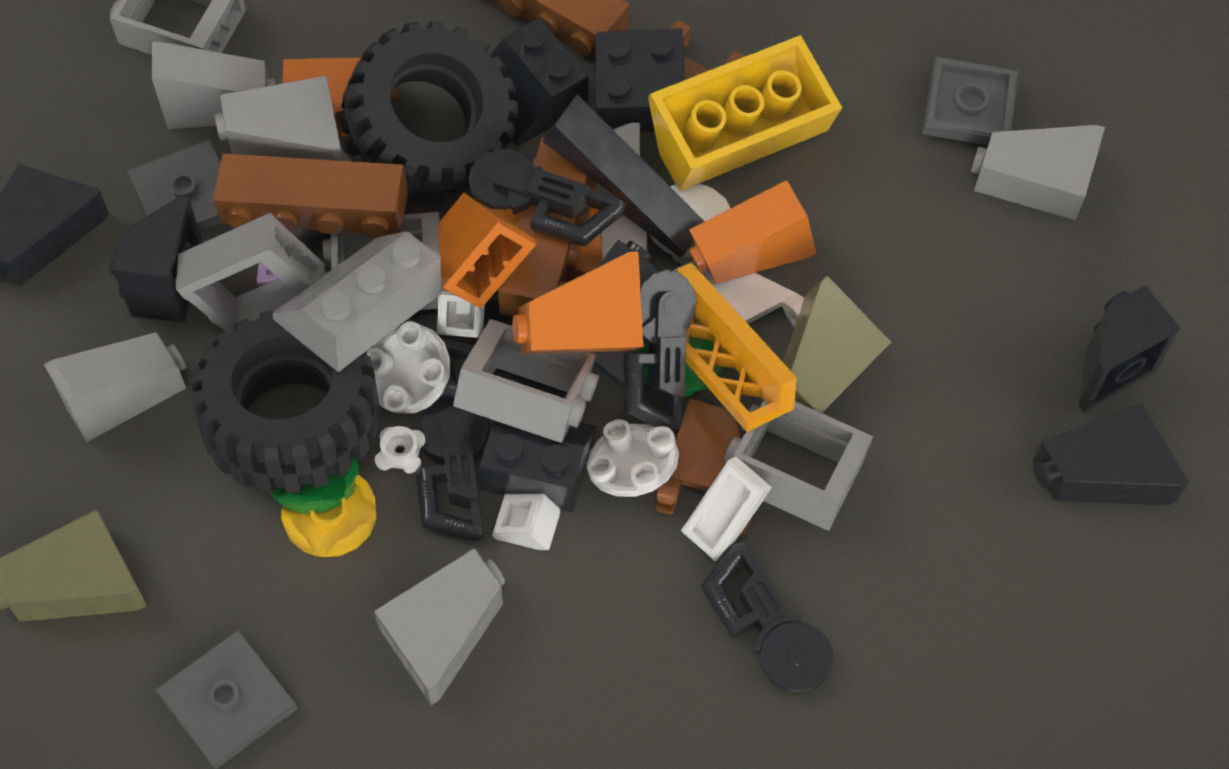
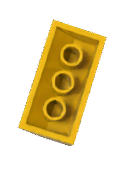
(741, 112)

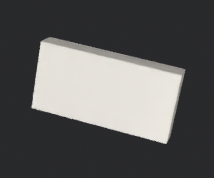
(726, 508)

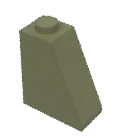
(830, 345)
(68, 575)

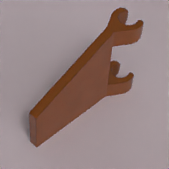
(702, 448)

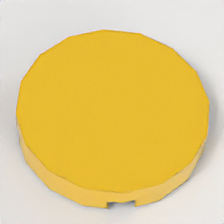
(337, 529)

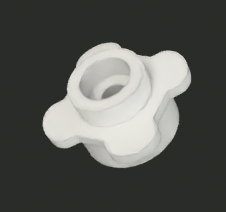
(396, 437)

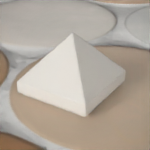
(458, 316)

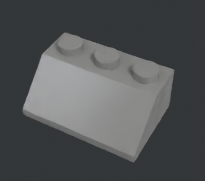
(363, 298)

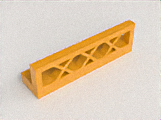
(740, 349)

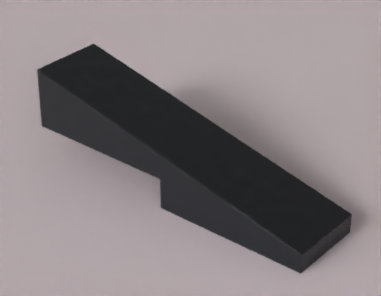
(608, 160)

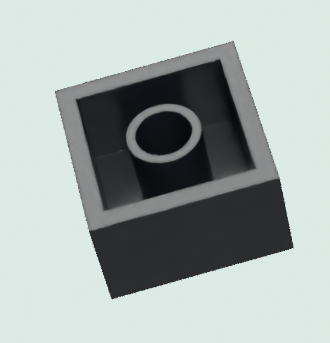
(633, 67)

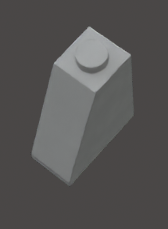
(192, 79)
(281, 121)
(1040, 167)
(116, 381)
(442, 620)

